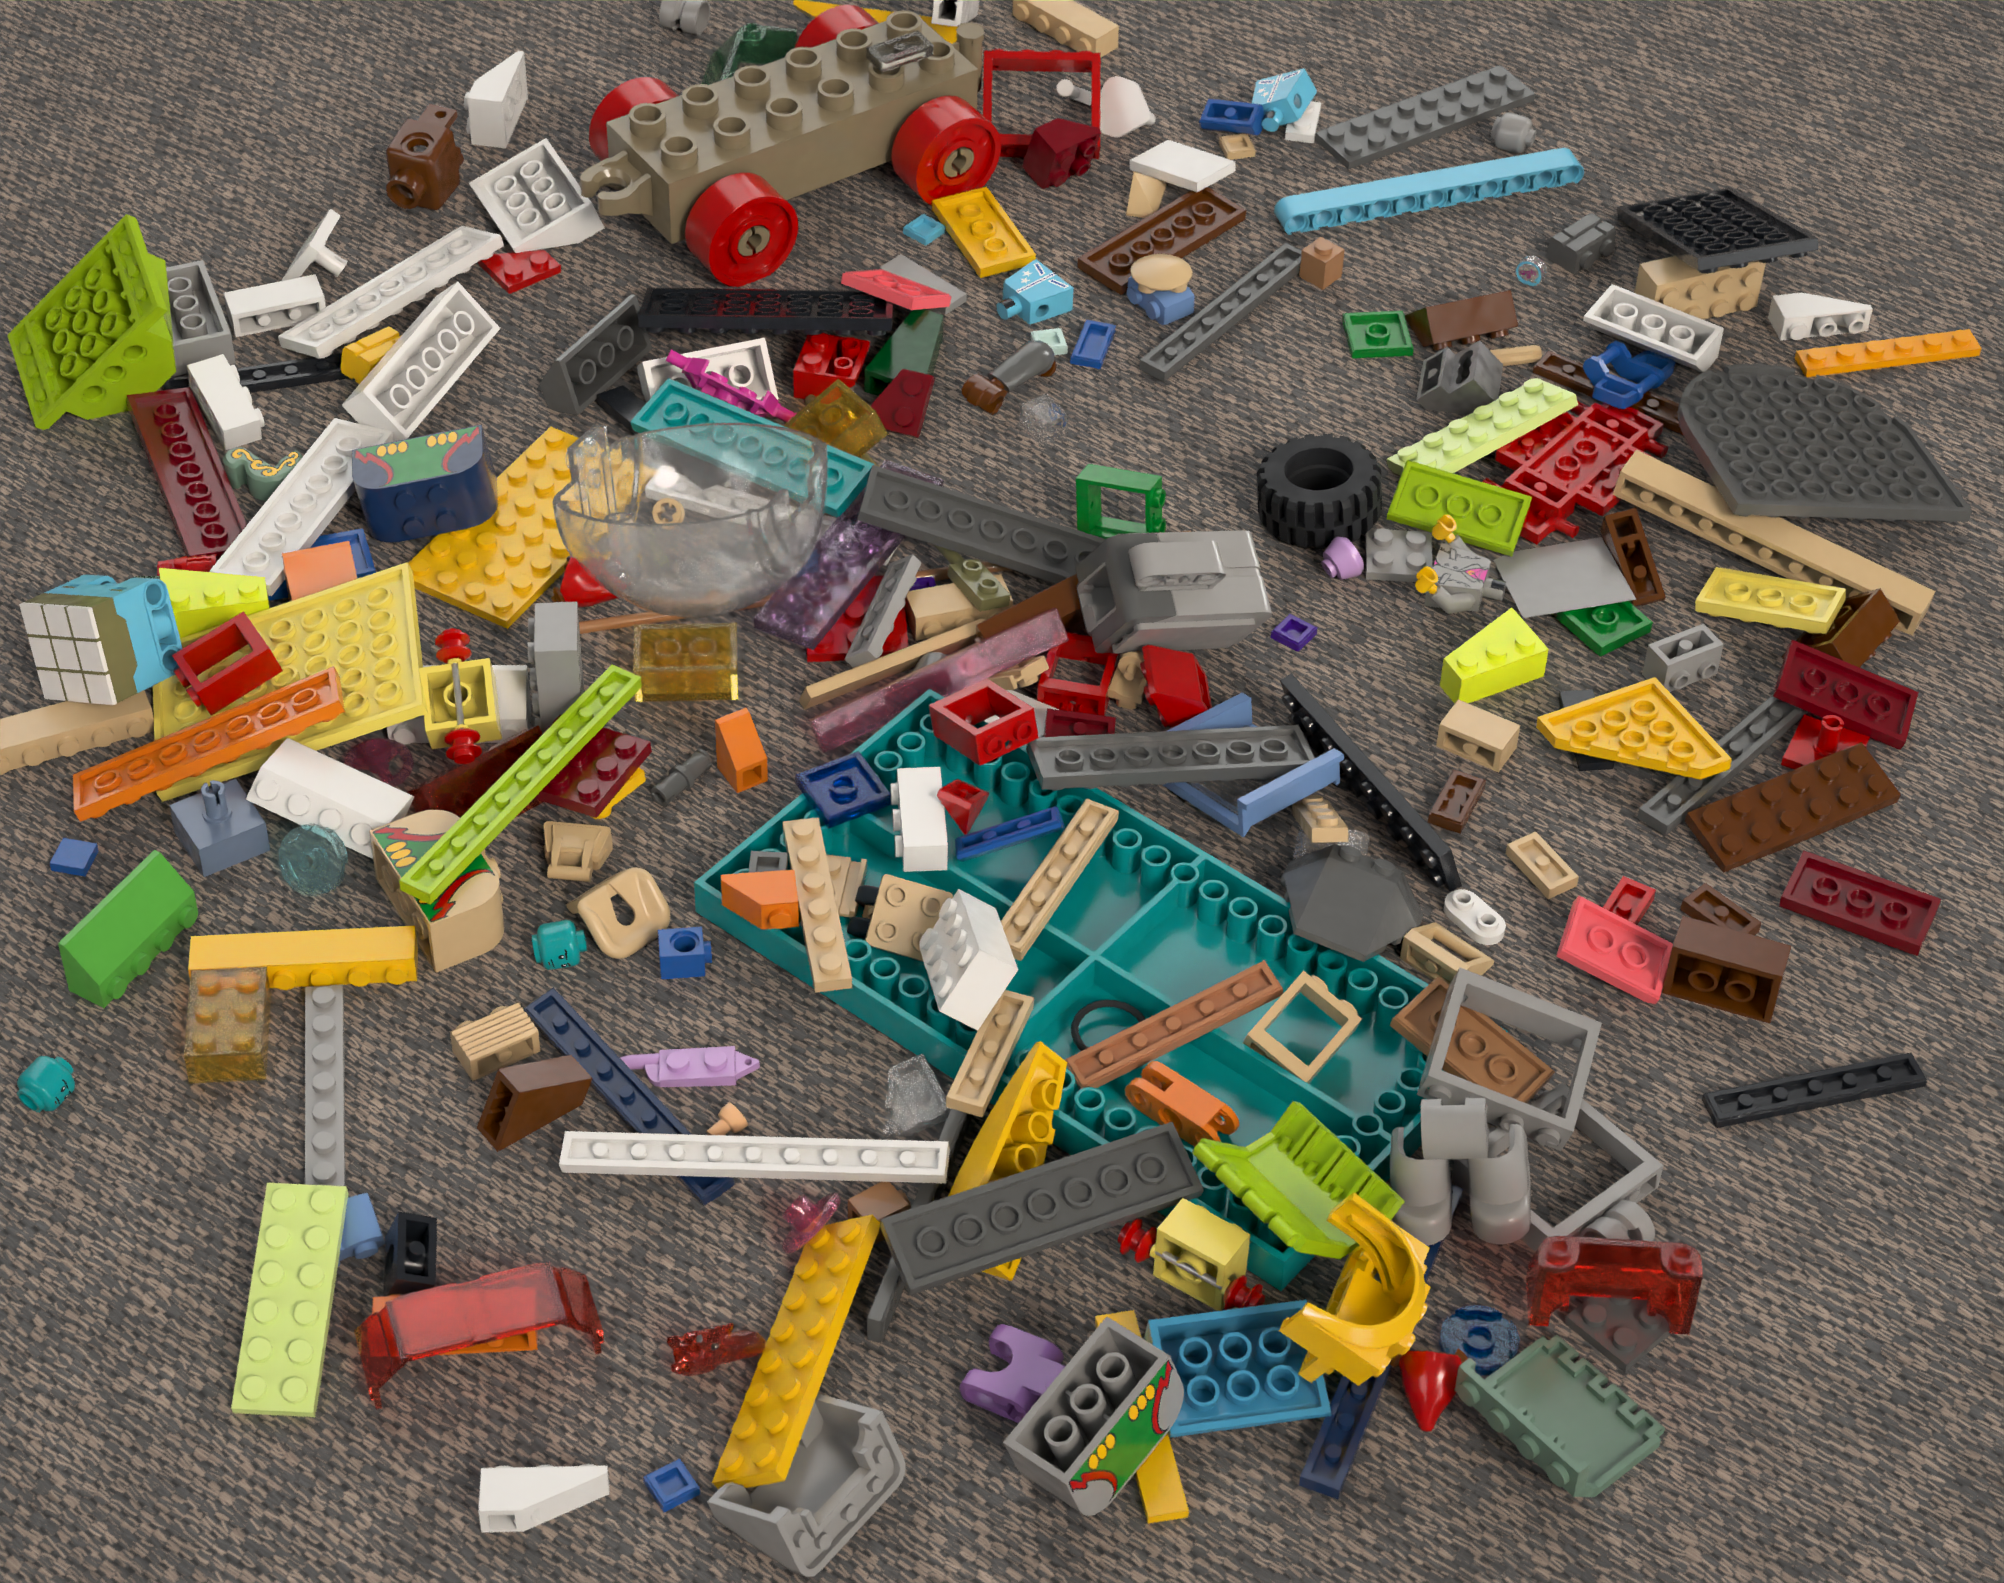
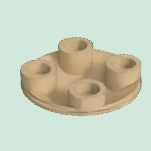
(1161, 273)

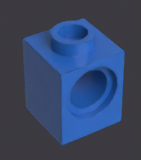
(683, 952)

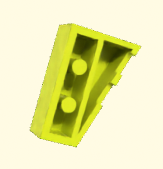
(1494, 660)

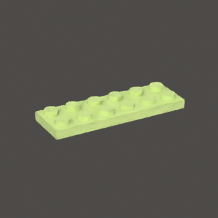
(1487, 427)
(290, 1300)

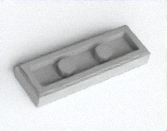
(908, 269)

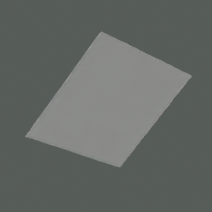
(1563, 577)

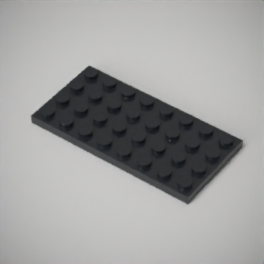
(1717, 229)
(764, 309)

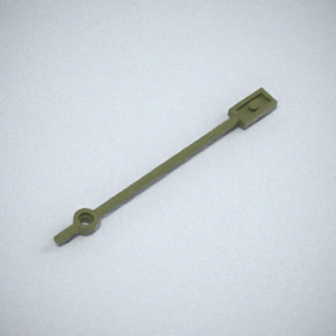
(968, 575)

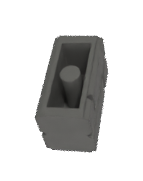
(1582, 243)

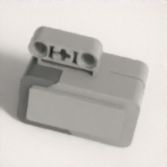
(1172, 591)

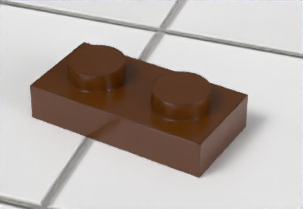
(1713, 907)

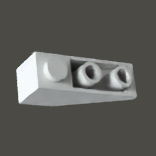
(1811, 315)
(530, 1496)

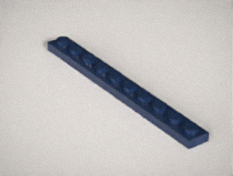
(1350, 1415)

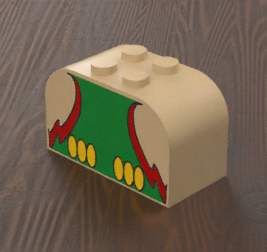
(465, 916)

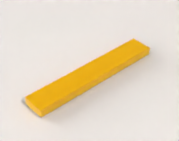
(1158, 1475)

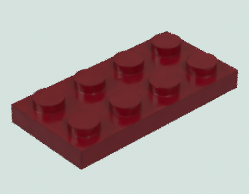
(1841, 689)
(1860, 902)

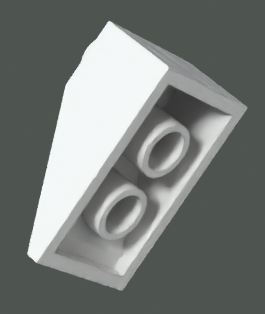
(497, 102)

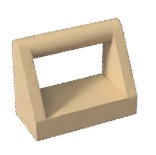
(1434, 960)

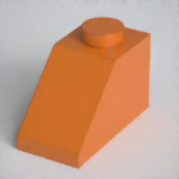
(762, 898)

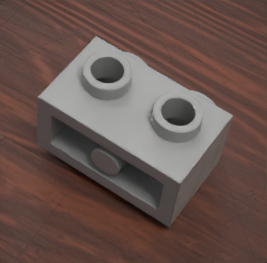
(1683, 658)

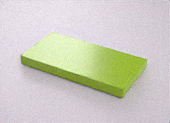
(1482, 512)

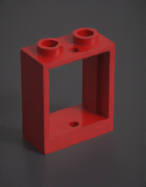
(235, 679)
(1088, 698)
(958, 712)

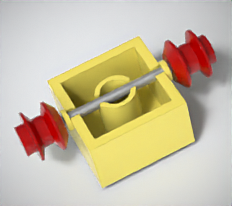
(460, 699)
(1196, 1255)

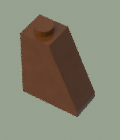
(531, 1097)

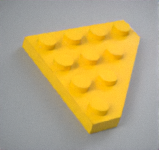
(1637, 728)

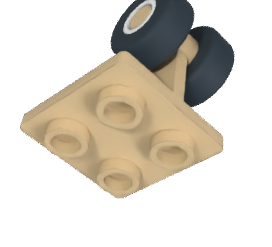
(897, 914)

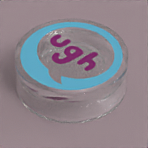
(1531, 270)

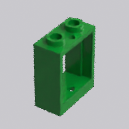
(1089, 501)

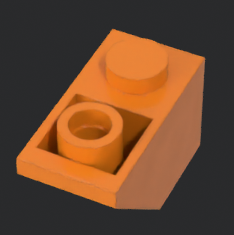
(740, 751)

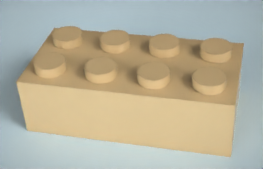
(1700, 294)

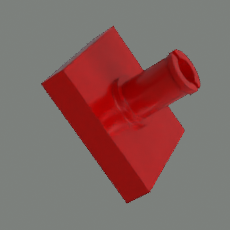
(1819, 739)

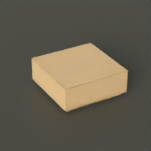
(1237, 146)

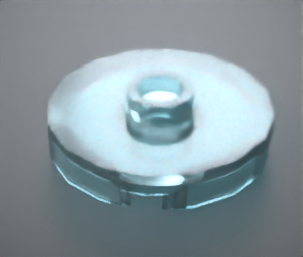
(327, 854)

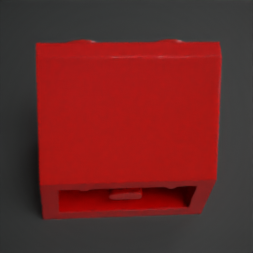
(826, 360)
(1174, 684)

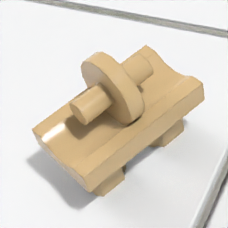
(1128, 681)

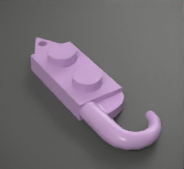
(693, 1066)

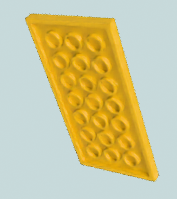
(516, 552)

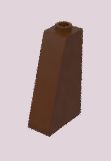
(1060, 596)

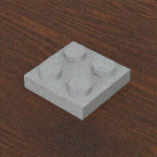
(1396, 554)

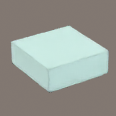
(1053, 338)

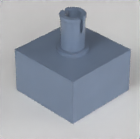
(219, 827)

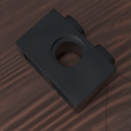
(410, 1254)

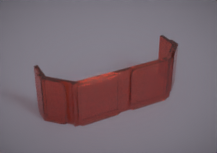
(472, 1315)

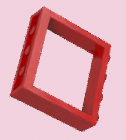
(1029, 60)

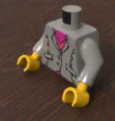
(1458, 575)

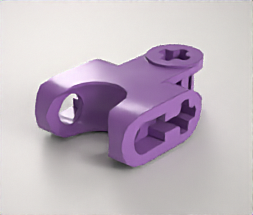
(1015, 1389)

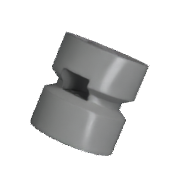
(685, 14)
(1624, 1222)

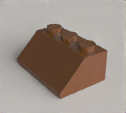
(1464, 320)
(1857, 629)

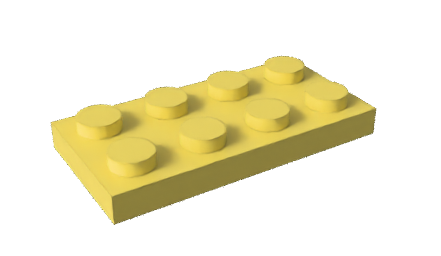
(1770, 600)

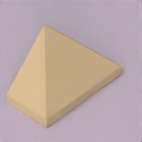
(1145, 195)

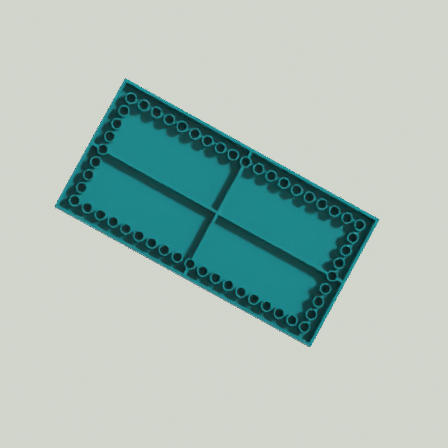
(1136, 928)

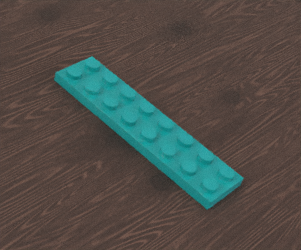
(682, 405)

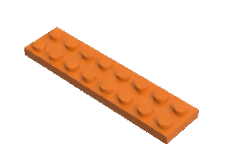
(207, 744)

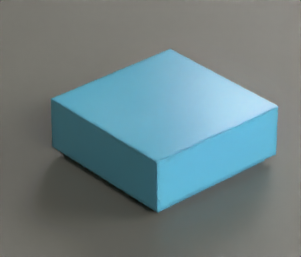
(924, 229)

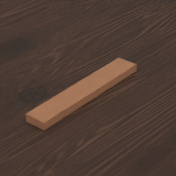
(1174, 1026)

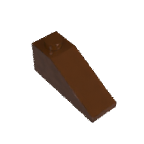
(1632, 554)

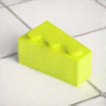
(211, 598)

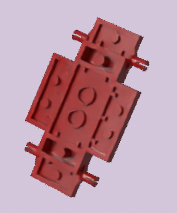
(1575, 463)

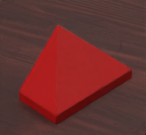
(963, 802)

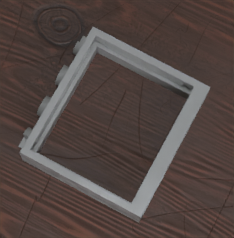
(1527, 1014)
(1637, 1184)

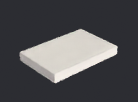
(1182, 165)

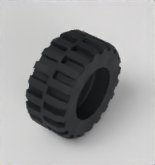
(1319, 490)

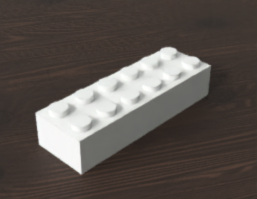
(422, 364)

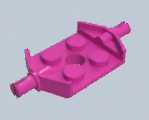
(717, 386)

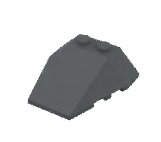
(1349, 901)

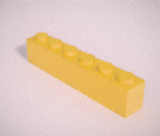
(315, 956)

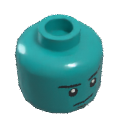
(558, 944)
(45, 1083)

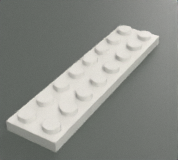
(390, 292)
(301, 504)

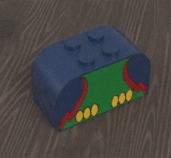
(426, 484)

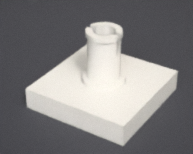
(315, 250)

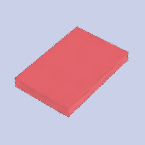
(896, 289)
(1615, 950)

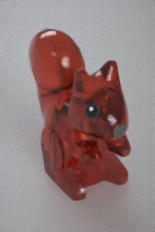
(715, 1345)

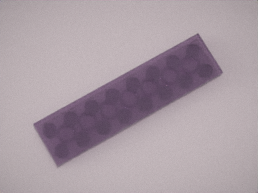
(834, 574)

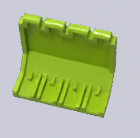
(1297, 1179)

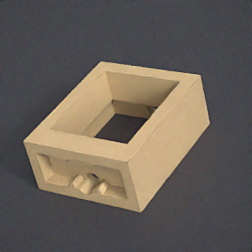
(1318, 993)

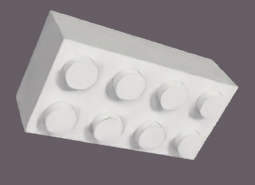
(967, 959)

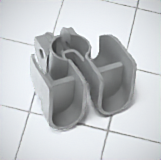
(1497, 1184)

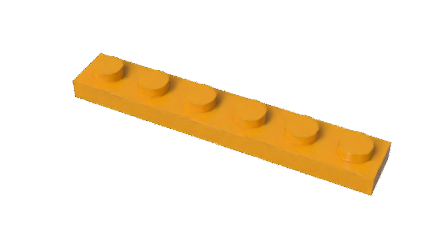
(1887, 353)

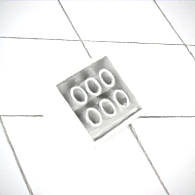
(537, 201)

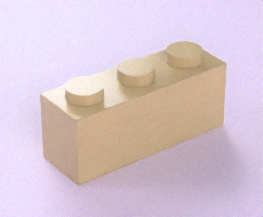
(942, 609)

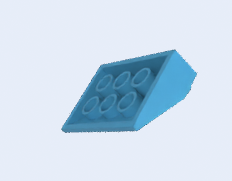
(1238, 1369)

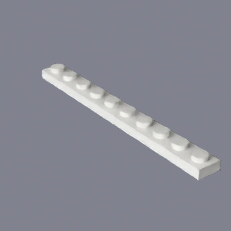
(755, 1157)

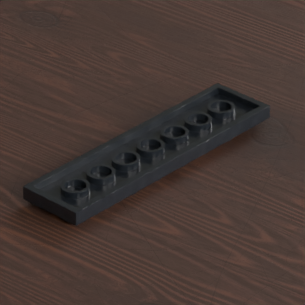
(1367, 780)

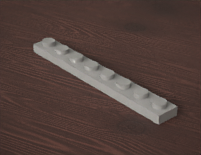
(324, 1086)

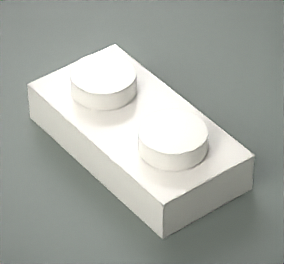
(1306, 126)

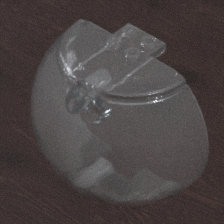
(747, 526)

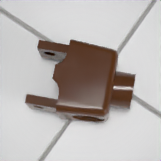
(426, 176)

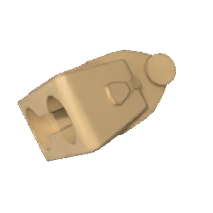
(575, 849)

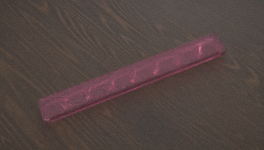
(942, 676)

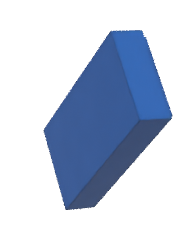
(1093, 344)

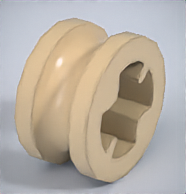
(658, 509)

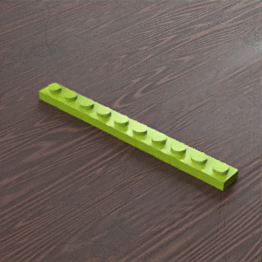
(519, 785)

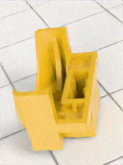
(1364, 1319)

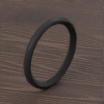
(1095, 1005)

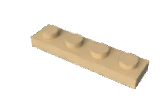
(1319, 820)
(989, 1054)

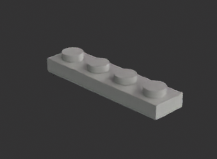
(883, 611)

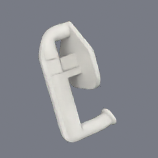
(1121, 105)

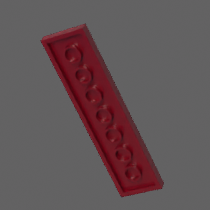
(187, 470)

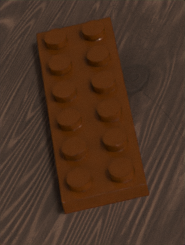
(1170, 230)
(1792, 807)

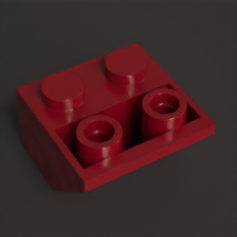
(1060, 151)

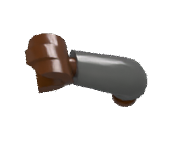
(1022, 365)

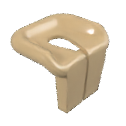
(641, 894)

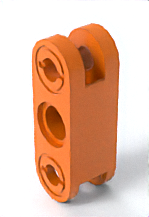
(1173, 1098)

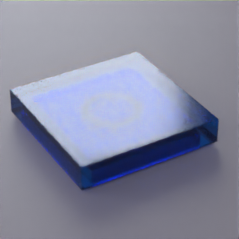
(843, 789)

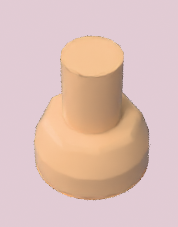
(730, 1120)

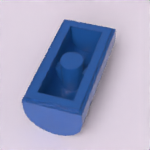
(1232, 117)

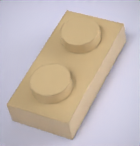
(1542, 865)

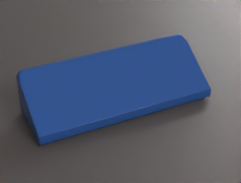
(1009, 834)

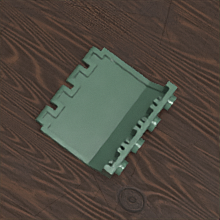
(1562, 1415)

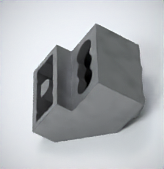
(1460, 380)

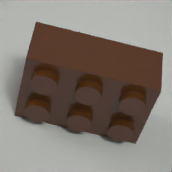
(1726, 969)

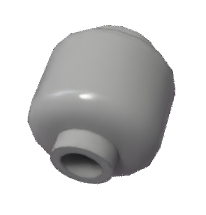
(1513, 133)

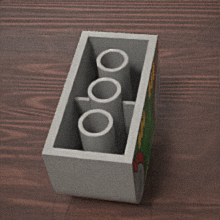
(1098, 1419)

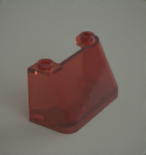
(1652, 1271)

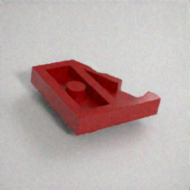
(520, 270)

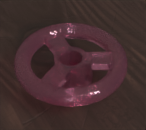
(376, 759)
(807, 1219)

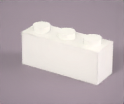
(273, 305)
(225, 402)
(919, 819)

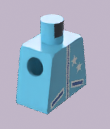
(1284, 97)
(1035, 294)

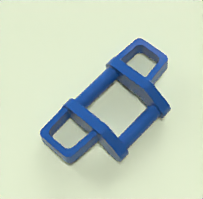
(1617, 390)

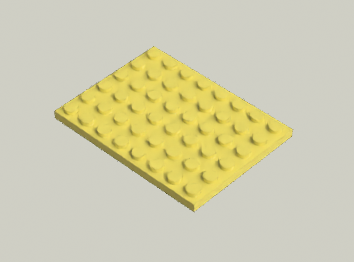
(357, 627)

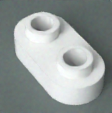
(1474, 916)

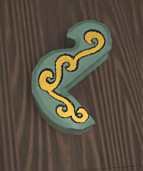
(261, 477)

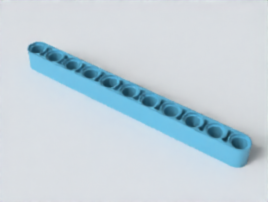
(1427, 190)

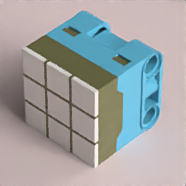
(102, 638)

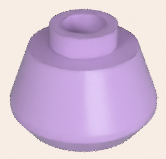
(1342, 559)

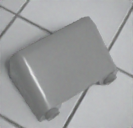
(834, 1485)

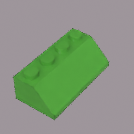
(127, 930)

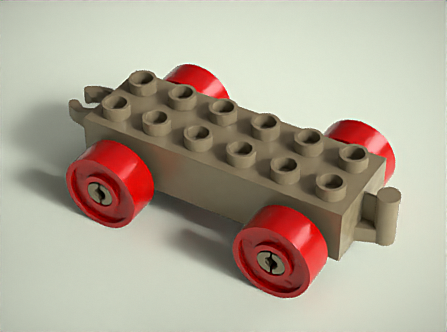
(737, 149)

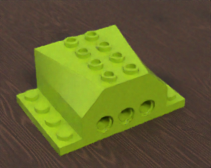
(98, 332)

